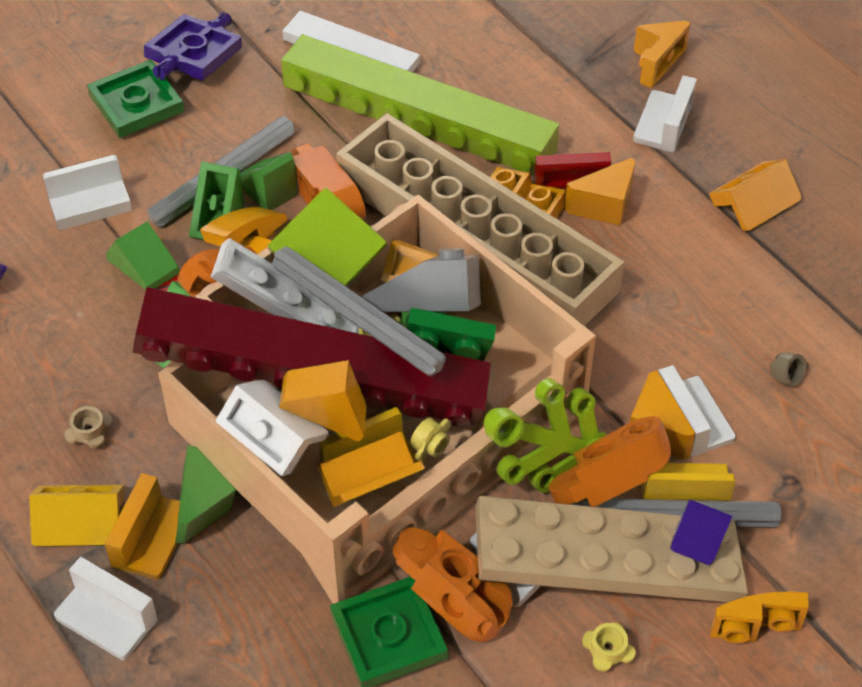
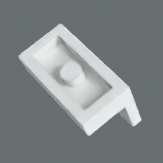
(665, 116)
(87, 192)
(700, 410)
(265, 429)
(106, 610)

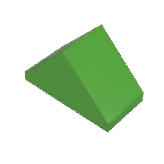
(271, 181)
(216, 195)
(143, 257)
(203, 496)

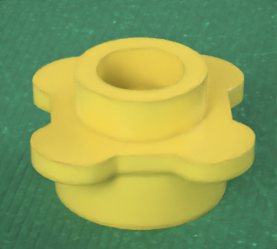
(430, 438)
(611, 634)

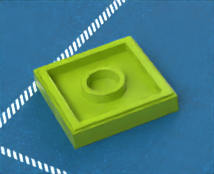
(331, 238)

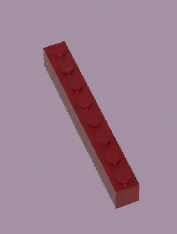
(267, 346)

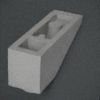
(436, 284)

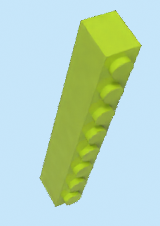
(419, 102)

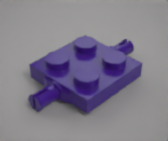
(193, 46)

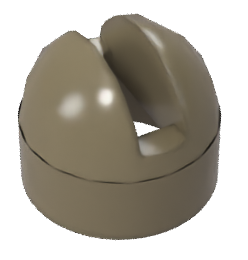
(788, 368)

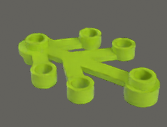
(507, 428)

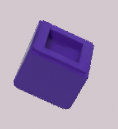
(700, 532)

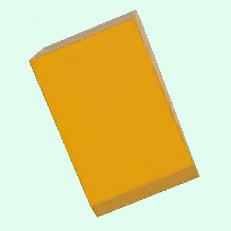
(602, 193)
(327, 397)
(659, 402)

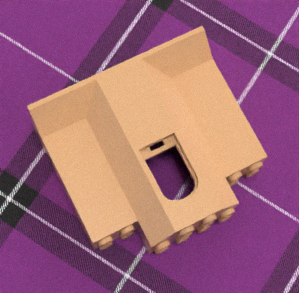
(355, 541)

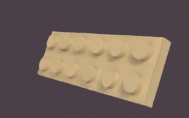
(599, 551)

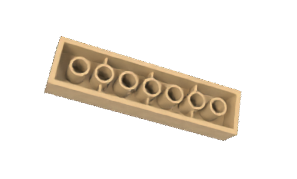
(397, 163)

